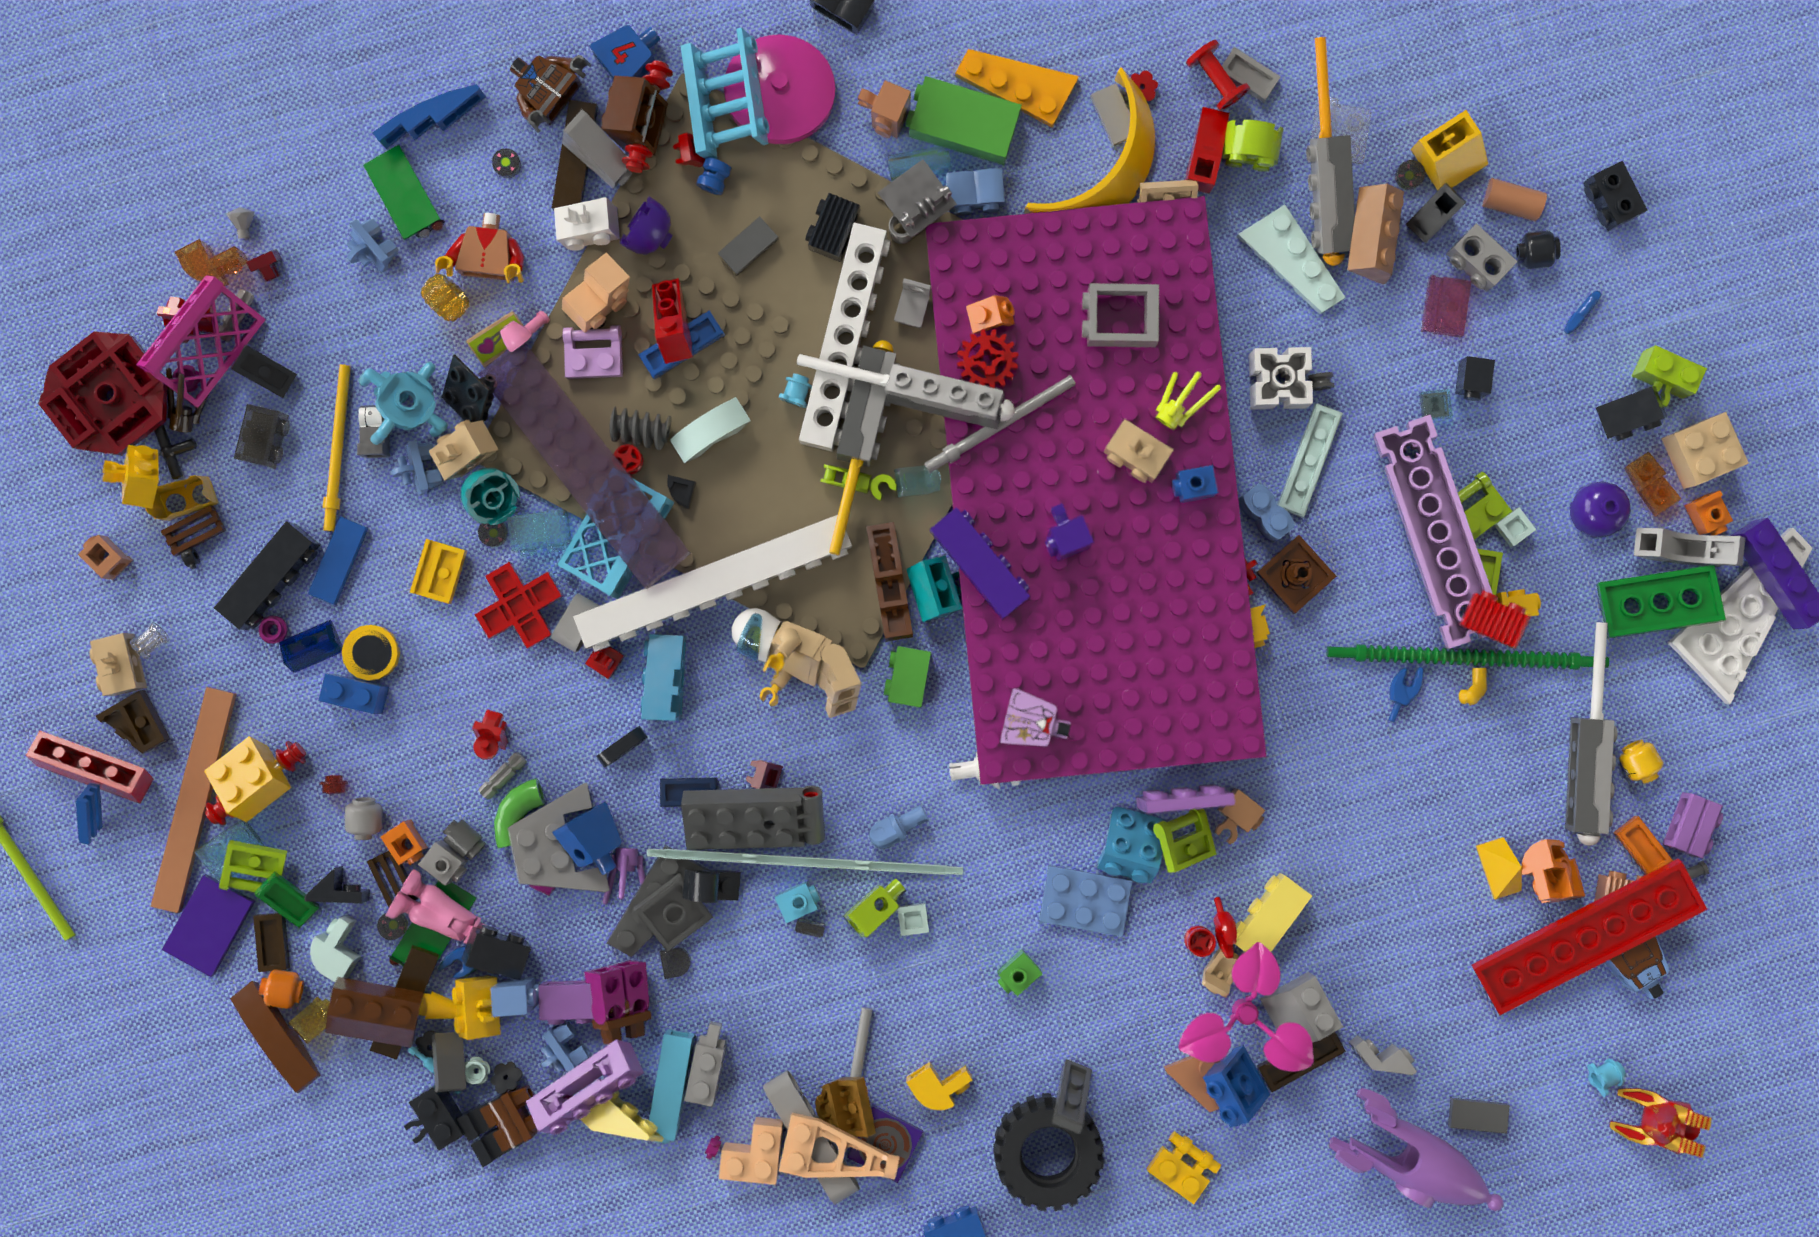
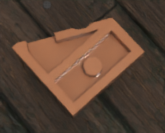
(1190, 1074)

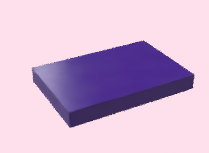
(208, 925)

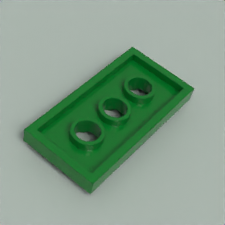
(1669, 584)

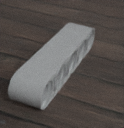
(788, 1098)

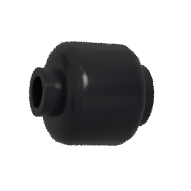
(1538, 249)

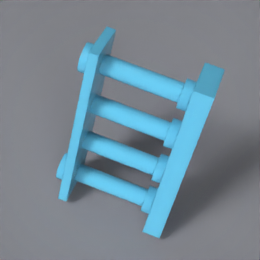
(700, 87)

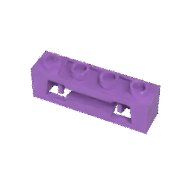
(553, 1113)

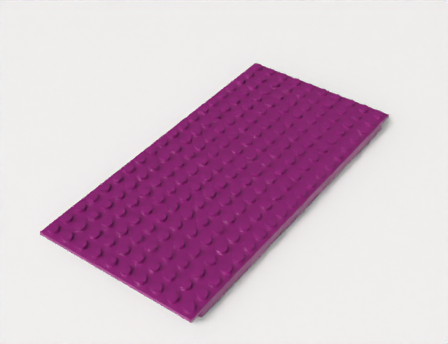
(1153, 623)

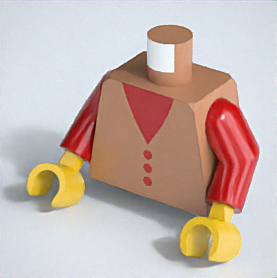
(484, 253)

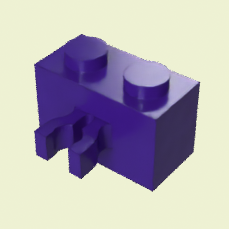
(1068, 536)

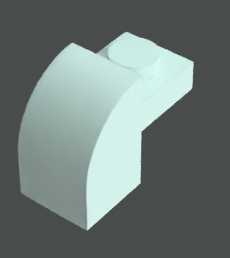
(330, 955)

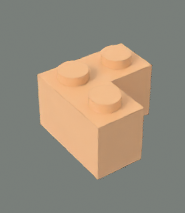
(599, 294)
(756, 1161)

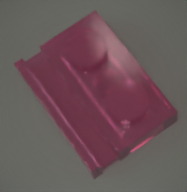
(1446, 306)

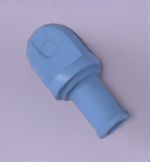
(895, 828)

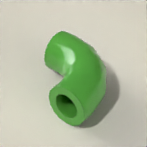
(515, 808)

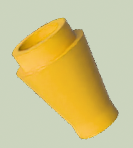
(437, 1007)

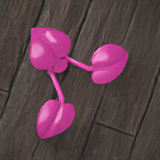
(1252, 972)

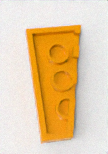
(1036, 88)

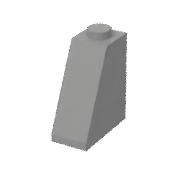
(596, 149)

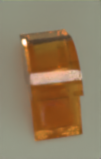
(199, 261)

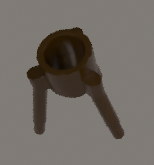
(180, 415)

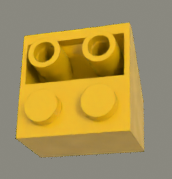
(1452, 151)

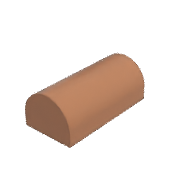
(1514, 199)

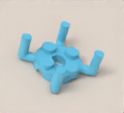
(394, 412)

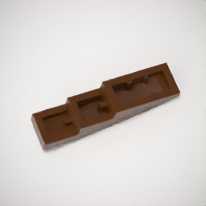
(889, 581)
(275, 1038)

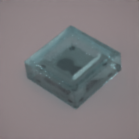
(1436, 404)

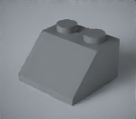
(1304, 1004)

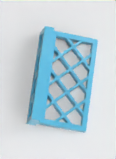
(619, 573)

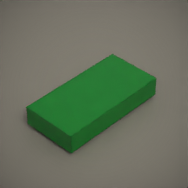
(286, 899)

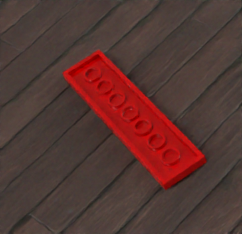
(1589, 936)

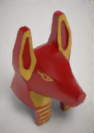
(1663, 1123)

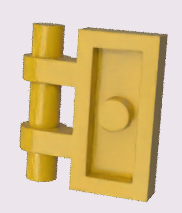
(1178, 1174)

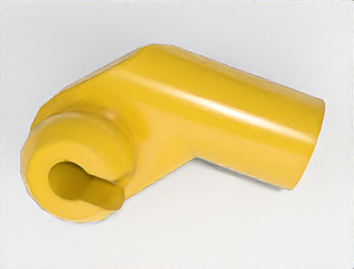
(1477, 689)

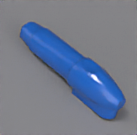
(1579, 316)

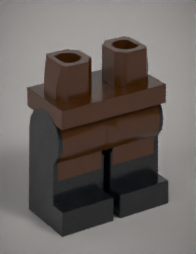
(512, 1122)

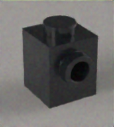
(1474, 378)

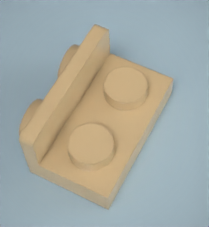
(1167, 190)

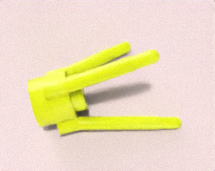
(1172, 413)

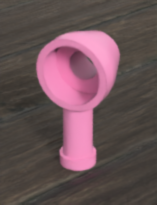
(515, 334)

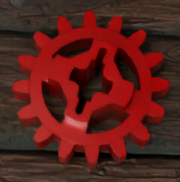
(998, 359)

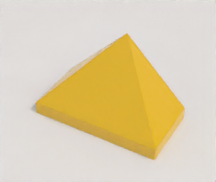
(1500, 867)

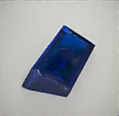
(310, 646)

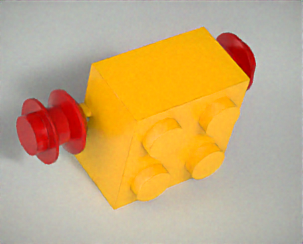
(250, 779)

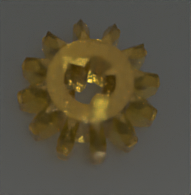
(444, 297)

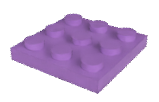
(1184, 798)

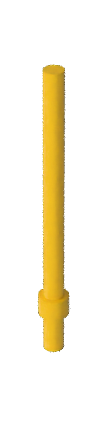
(331, 502)

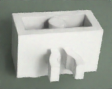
(586, 224)

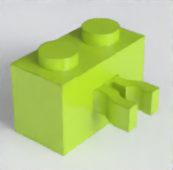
(1669, 373)

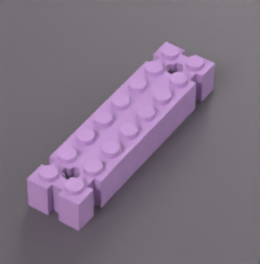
(1434, 523)

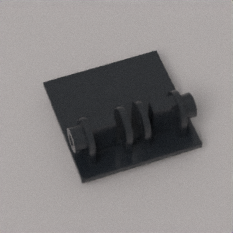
(467, 393)

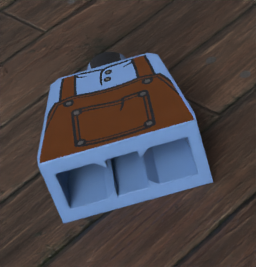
(1641, 968)

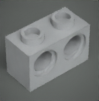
(1485, 251)

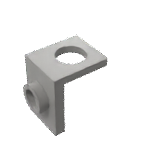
(912, 303)

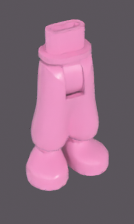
(434, 910)

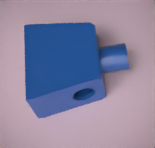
(591, 838)

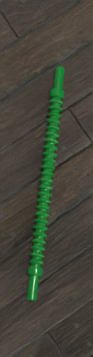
(1361, 653)

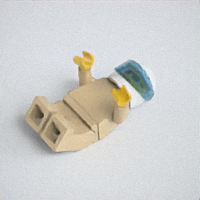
(799, 654)

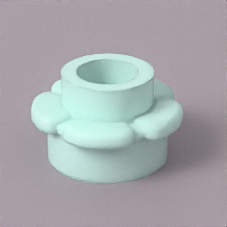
(484, 1070)

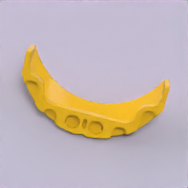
(1132, 166)

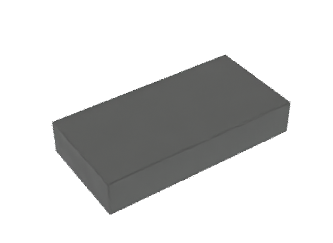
(748, 245)
(448, 1062)
(1478, 1115)

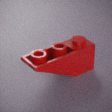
(1207, 149)
(671, 321)

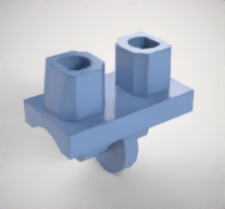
(366, 249)
(423, 479)
(562, 1053)

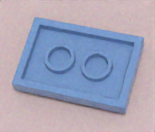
(1085, 900)

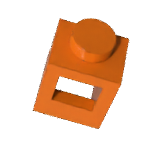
(1700, 514)
(396, 839)

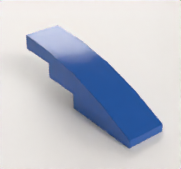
(441, 109)

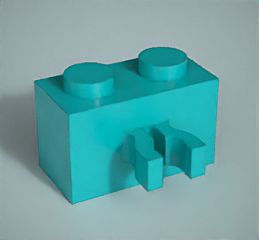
(934, 588)

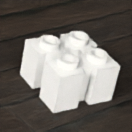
(1292, 366)

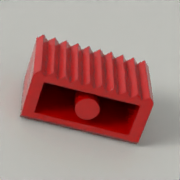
(1494, 619)

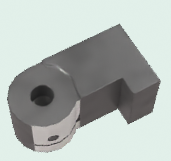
(369, 422)

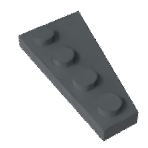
(631, 931)

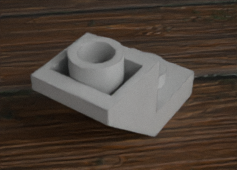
(1389, 1060)

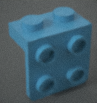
(1131, 846)

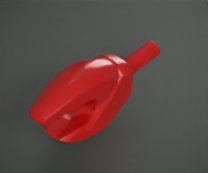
(1225, 929)

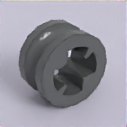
(1321, 381)

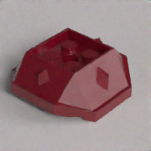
(78, 390)

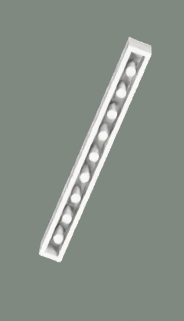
(707, 584)

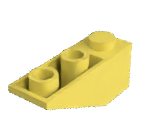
(621, 1119)

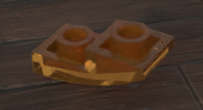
(1651, 485)

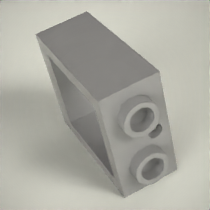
(1151, 316)

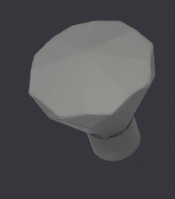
(241, 219)

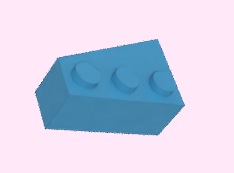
(663, 677)

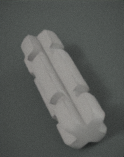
(246, 297)
(502, 775)

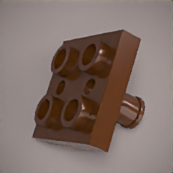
(1313, 573)

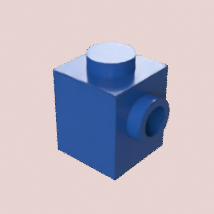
(1195, 484)

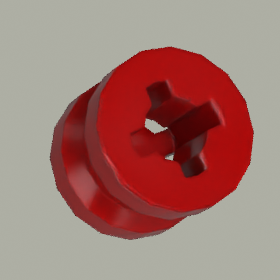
(624, 456)

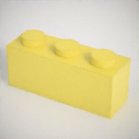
(1272, 913)

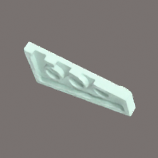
(1287, 250)

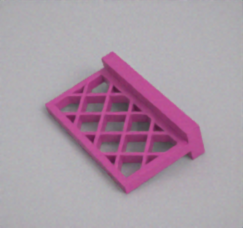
(184, 322)

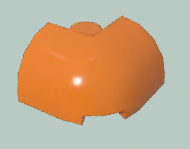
(1553, 872)

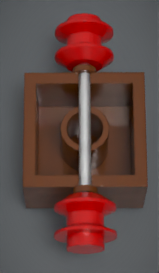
(637, 114)

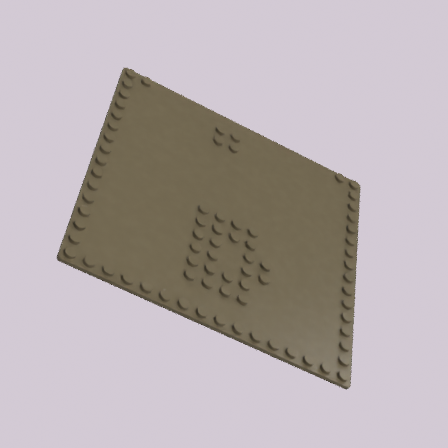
(770, 313)

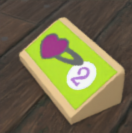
(488, 343)

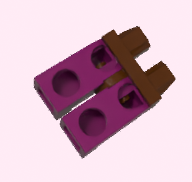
(619, 999)

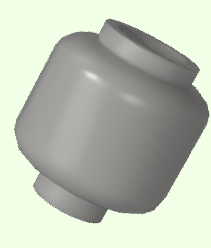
(363, 818)

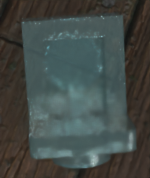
(916, 481)

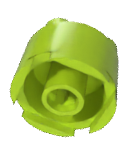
(1252, 144)

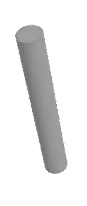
(861, 1042)

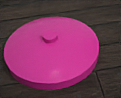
(794, 88)

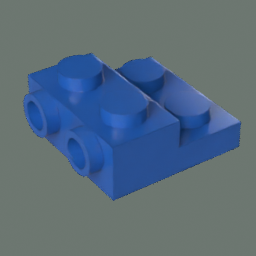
(1236, 1087)

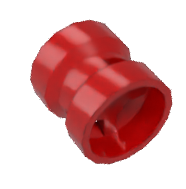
(1203, 944)

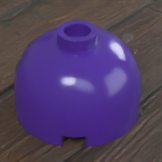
(648, 228)
(1600, 509)

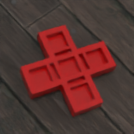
(518, 605)

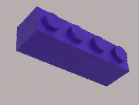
(979, 563)
(1780, 573)

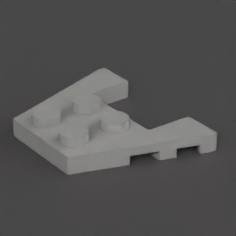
(541, 857)

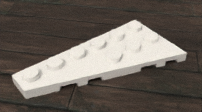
(1724, 649)

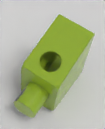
(866, 917)

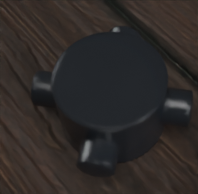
(190, 557)

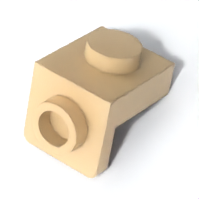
(1218, 973)

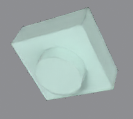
(1515, 527)
(913, 919)

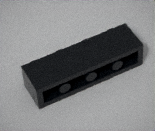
(267, 576)

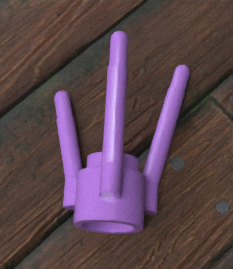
(625, 860)

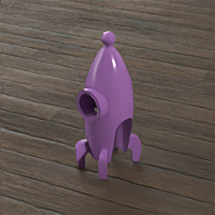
(1425, 1170)

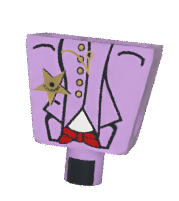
(1031, 721)

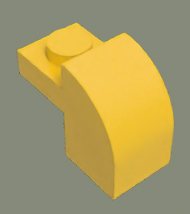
(933, 1091)

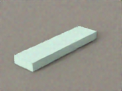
(1309, 460)

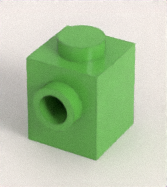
(1018, 973)

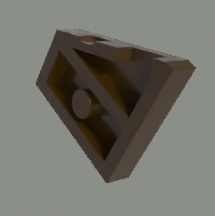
(136, 722)

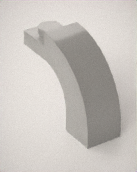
(1688, 549)

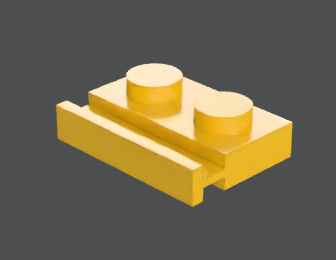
(438, 571)

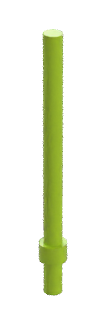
(34, 884)

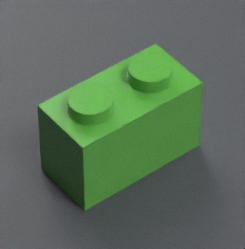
(908, 676)

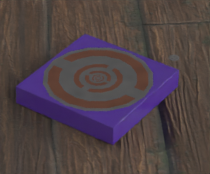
(893, 1137)

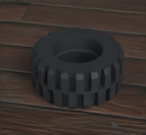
(1039, 1189)

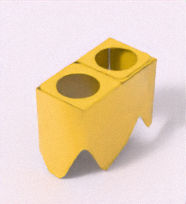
(159, 508)

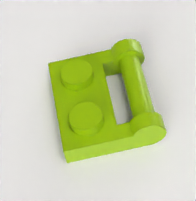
(1488, 509)
(1189, 848)
(250, 860)

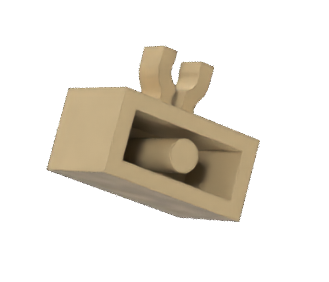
(463, 449)
(1137, 452)
(117, 665)

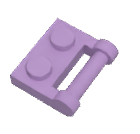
(593, 361)

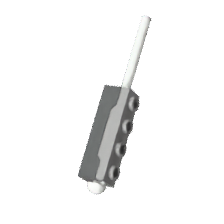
(929, 392)
(1591, 759)

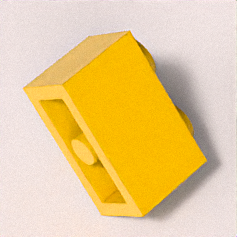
(137, 475)
(475, 1008)

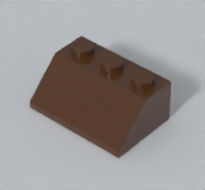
(373, 1012)

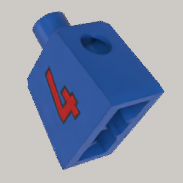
(625, 52)

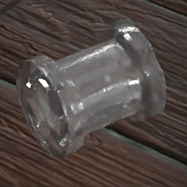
(149, 640)

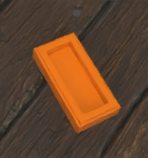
(1642, 845)

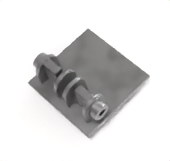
(917, 198)

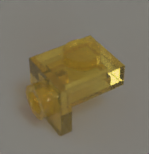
(311, 1020)

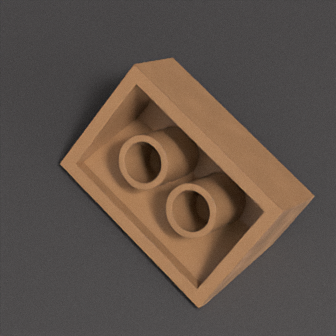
(1375, 232)

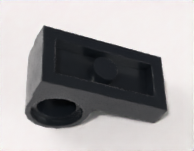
(263, 371)
(711, 885)

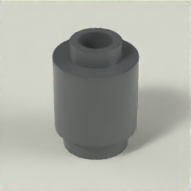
(463, 839)

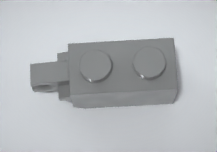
(706, 1067)

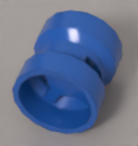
(713, 176)

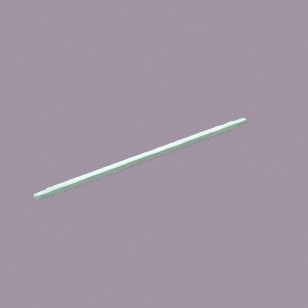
(804, 861)

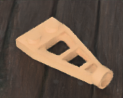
(799, 1146)

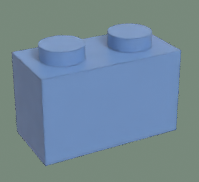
(514, 996)

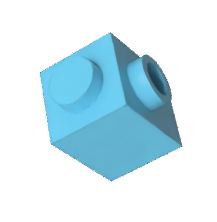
(798, 901)

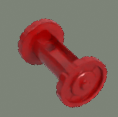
(1217, 74)

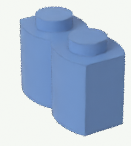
(976, 190)
(1270, 518)

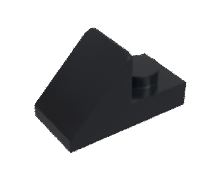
(1435, 212)
(331, 890)

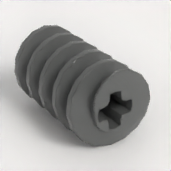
(639, 429)

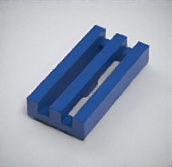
(89, 813)

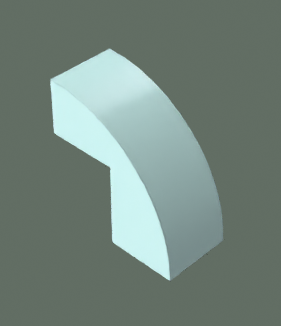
(709, 429)

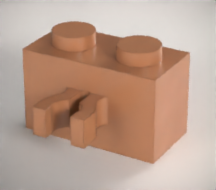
(888, 108)

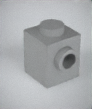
(444, 863)

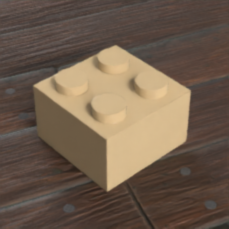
(1705, 450)

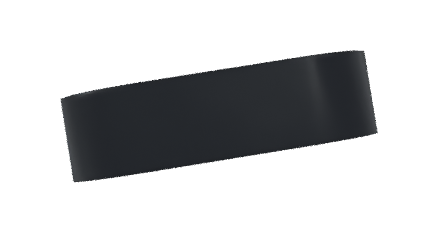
(622, 746)

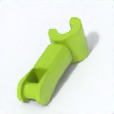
(864, 481)

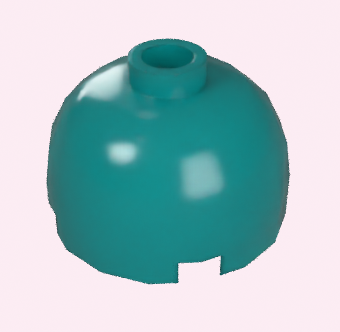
(489, 496)

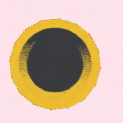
(370, 652)

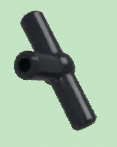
(170, 451)

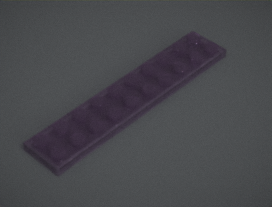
(586, 465)

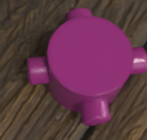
(713, 1147)

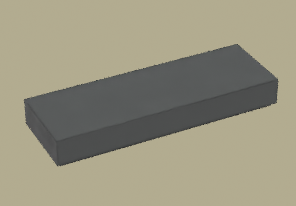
(1072, 1096)

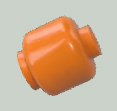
(281, 989)

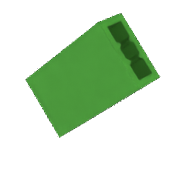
(963, 120)

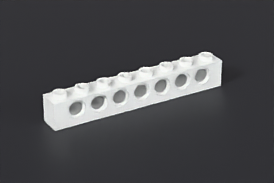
(861, 240)

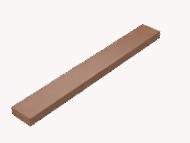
(191, 802)

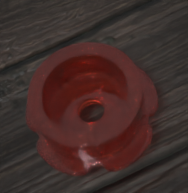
(333, 784)

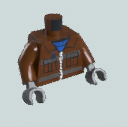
(546, 86)

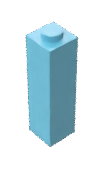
(671, 1083)

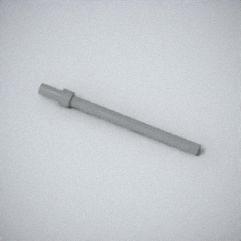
(952, 452)

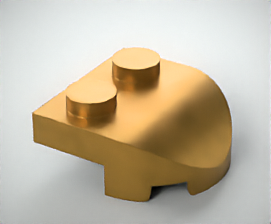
(846, 1106)

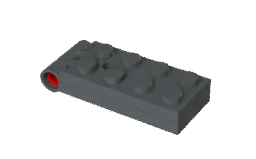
(753, 818)

